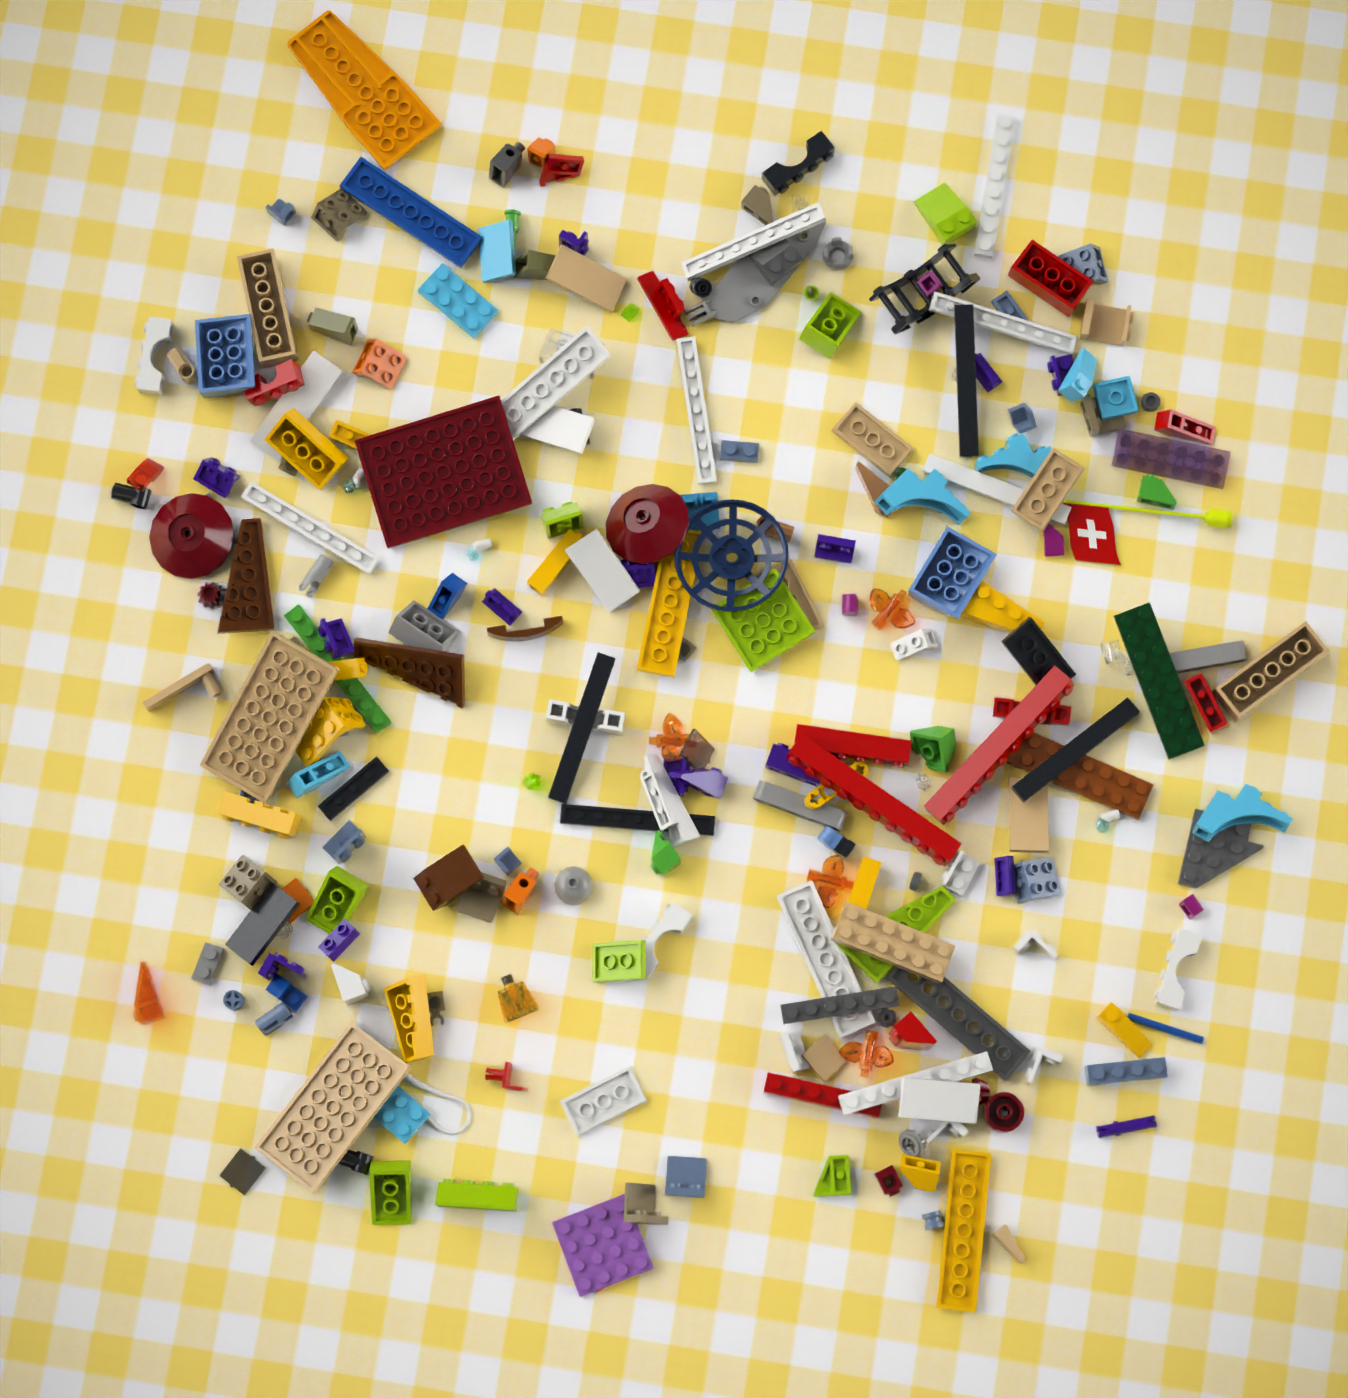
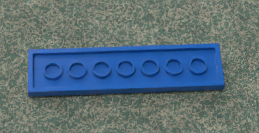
(411, 212)

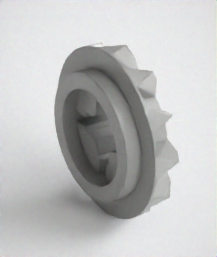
(910, 1136)

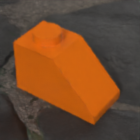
(539, 150)

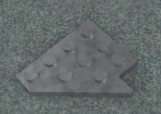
(1209, 859)

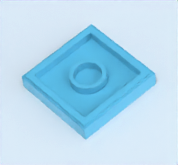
(1115, 398)

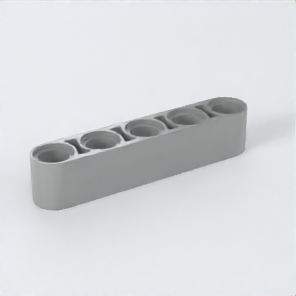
(1209, 656)
(794, 804)

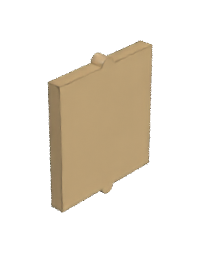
(824, 1058)

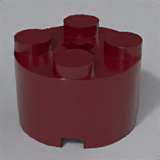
(1009, 1103)

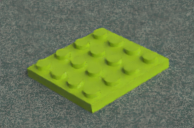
(768, 628)

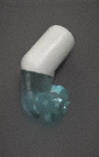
(353, 482)
(476, 547)
(1105, 819)

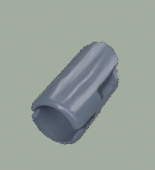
(274, 1019)

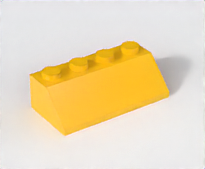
(306, 448)

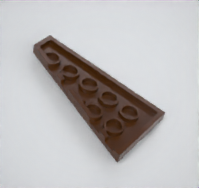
(247, 594)
(421, 667)

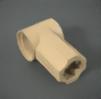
(182, 365)

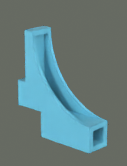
(1016, 457)
(930, 493)
(1245, 809)

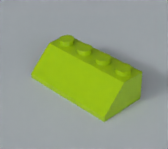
(477, 1196)

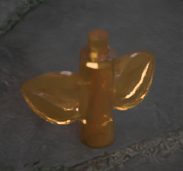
(890, 609)
(672, 739)
(830, 880)
(867, 1053)

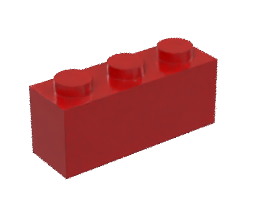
(1206, 703)

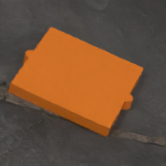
(301, 895)

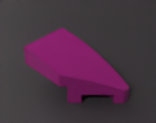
(1053, 542)

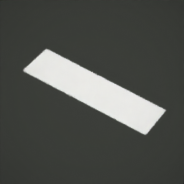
(318, 379)

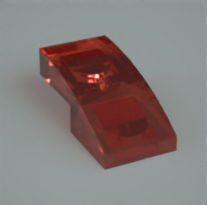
(144, 474)

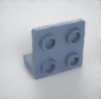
(1087, 261)
(344, 842)
(1035, 880)
(685, 1176)

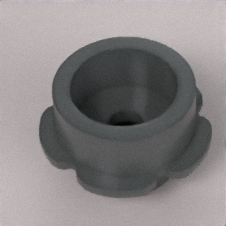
(886, 1012)

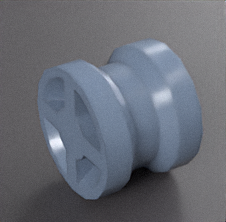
(230, 999)
(932, 1220)

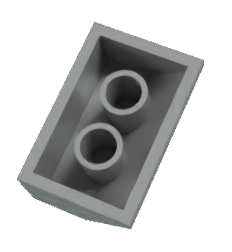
(422, 628)

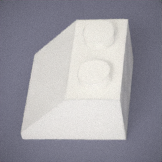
(351, 985)

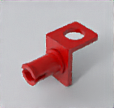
(504, 1076)

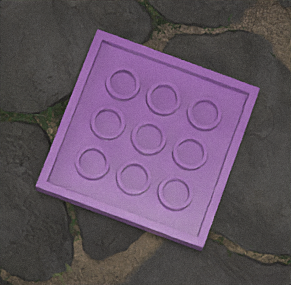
(602, 1246)

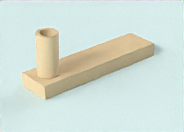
(201, 674)

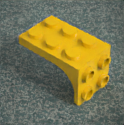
(331, 721)

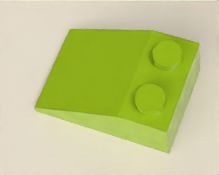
(945, 214)
(830, 325)
(562, 519)
(336, 899)
(391, 1192)

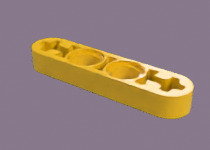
(826, 798)

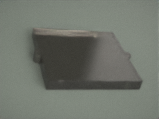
(697, 750)
(242, 1171)

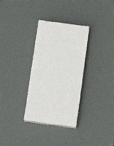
(561, 429)
(602, 570)
(939, 1100)
(603, 1101)

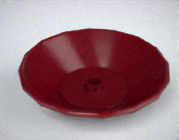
(655, 535)
(205, 547)

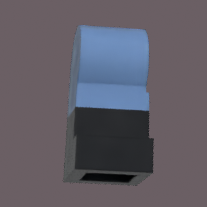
(836, 842)

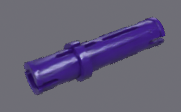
(1118, 1128)

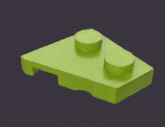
(834, 1177)

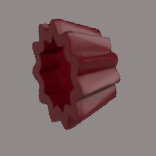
(210, 594)
(984, 1090)

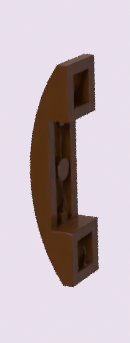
(501, 633)

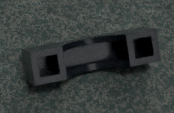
(780, 177)

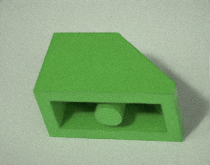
(1155, 493)

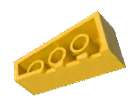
(996, 610)
(259, 814)
(411, 1017)

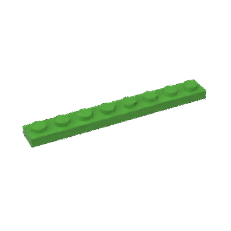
(351, 687)

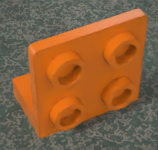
(380, 363)

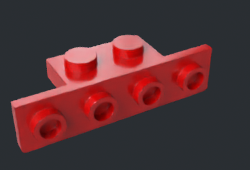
(665, 303)

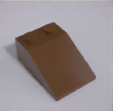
(448, 878)

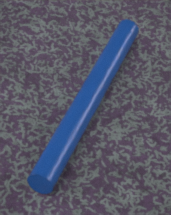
(1165, 1028)

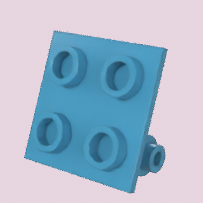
(697, 501)

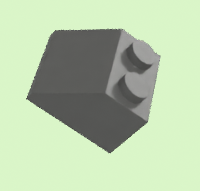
(776, 260)

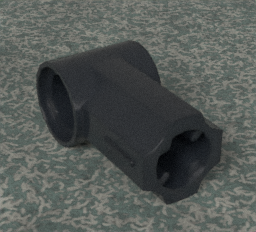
(131, 495)
(357, 1161)

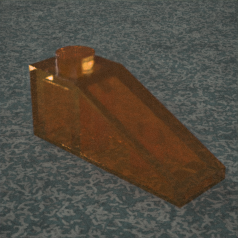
(146, 999)

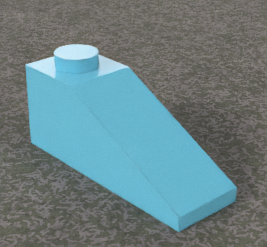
(1079, 376)
(317, 774)

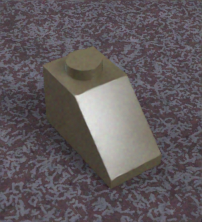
(758, 204)

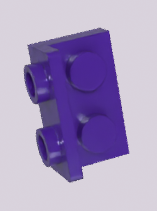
(571, 241)
(1059, 368)
(216, 476)
(834, 548)
(641, 574)
(339, 940)

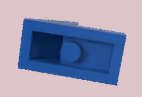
(286, 993)

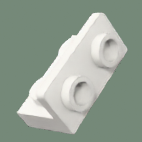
(960, 873)
(794, 1049)

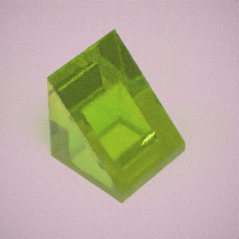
(630, 312)

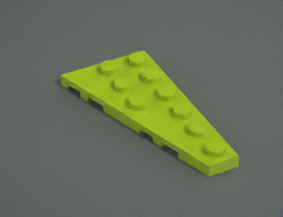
(918, 915)

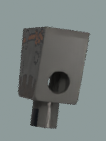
(506, 163)

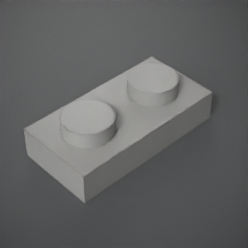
(207, 963)

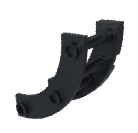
(915, 315)

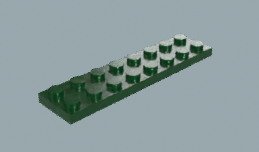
(1158, 680)

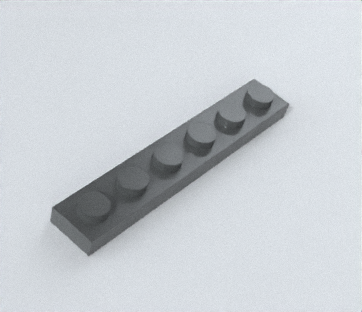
(839, 1005)

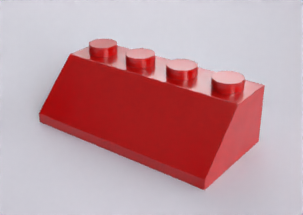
(1050, 278)
(911, 1034)

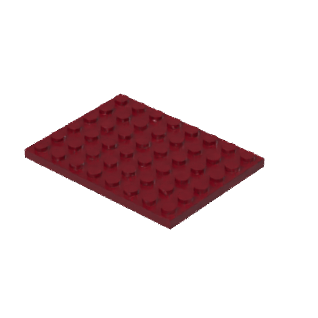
(443, 472)

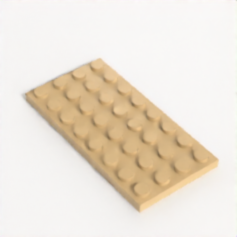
(269, 717)
(332, 1108)

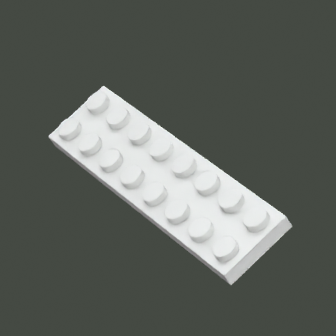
(553, 380)
(823, 957)

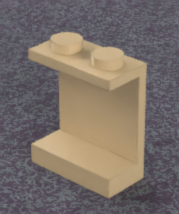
(1106, 324)

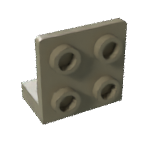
(337, 213)
(1093, 419)
(246, 882)
(482, 898)
(640, 1205)

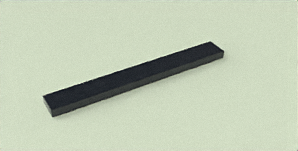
(966, 380)
(581, 728)
(1075, 750)
(625, 818)

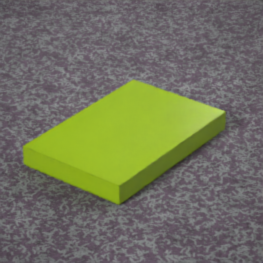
(619, 961)

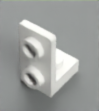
(913, 643)
(1035, 937)
(1051, 1057)
(956, 1129)

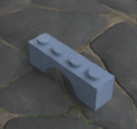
(1125, 1071)

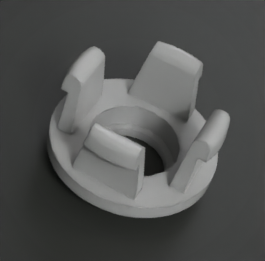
(837, 244)

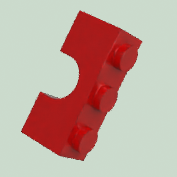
(287, 379)

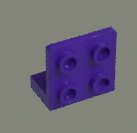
(270, 969)

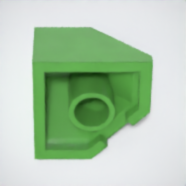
(935, 745)
(663, 856)

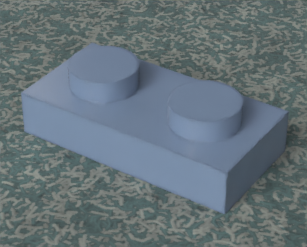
(1006, 304)
(739, 451)

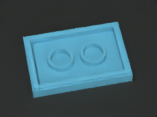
(497, 251)

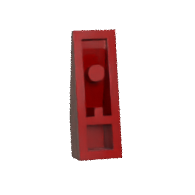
(1184, 427)

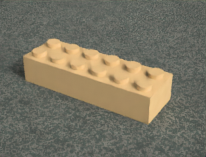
(267, 308)
(1270, 671)
(892, 942)

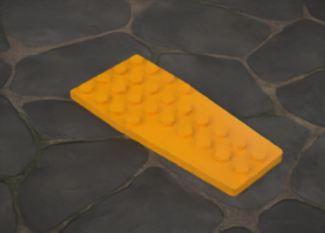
(363, 90)

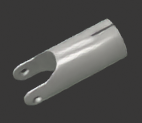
(316, 575)

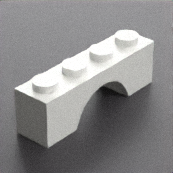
(158, 333)
(605, 721)
(674, 920)
(1170, 992)

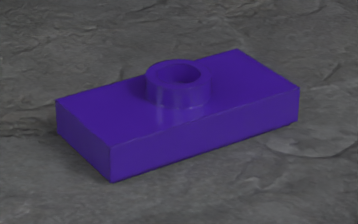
(1004, 876)

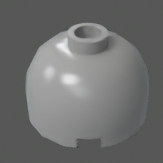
(573, 885)

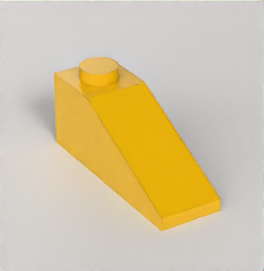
(1124, 1029)

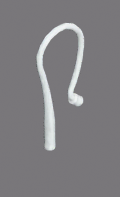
(414, 1081)

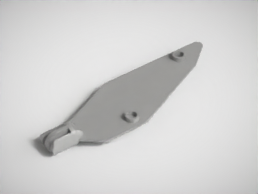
(745, 288)

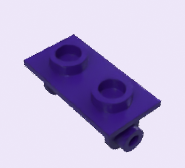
(985, 374)
(501, 606)

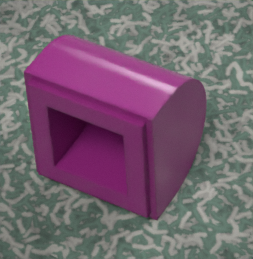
(930, 283)
(849, 605)
(1191, 906)

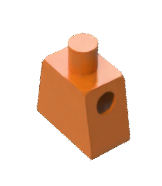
(516, 895)

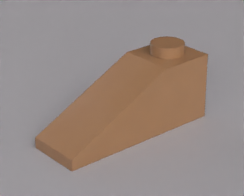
(872, 484)

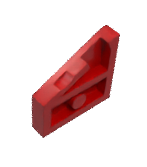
(560, 167)

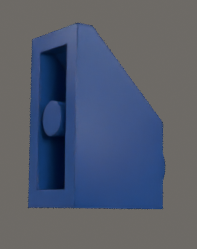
(447, 595)

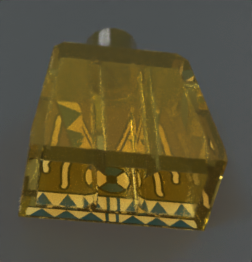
(515, 1000)

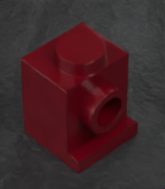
(888, 1173)

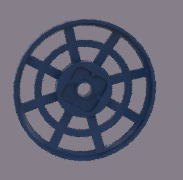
(732, 544)

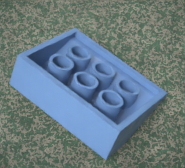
(224, 355)
(951, 573)

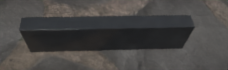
(353, 788)

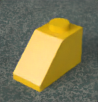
(921, 1172)

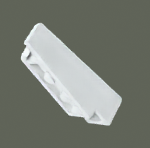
(666, 802)

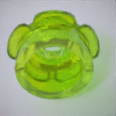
(532, 781)

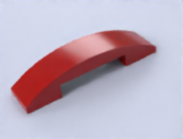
(1059, 716)

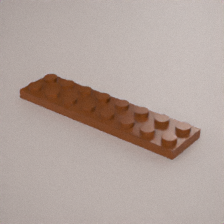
(1087, 777)

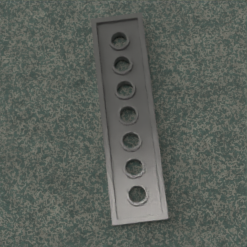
(959, 1028)

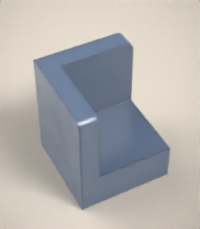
(281, 211)
(1022, 418)
(507, 861)

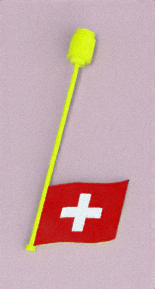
(1093, 530)

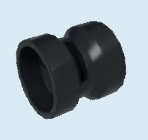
(700, 287)

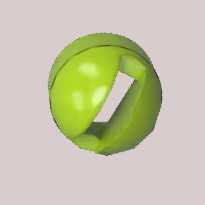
(815, 292)

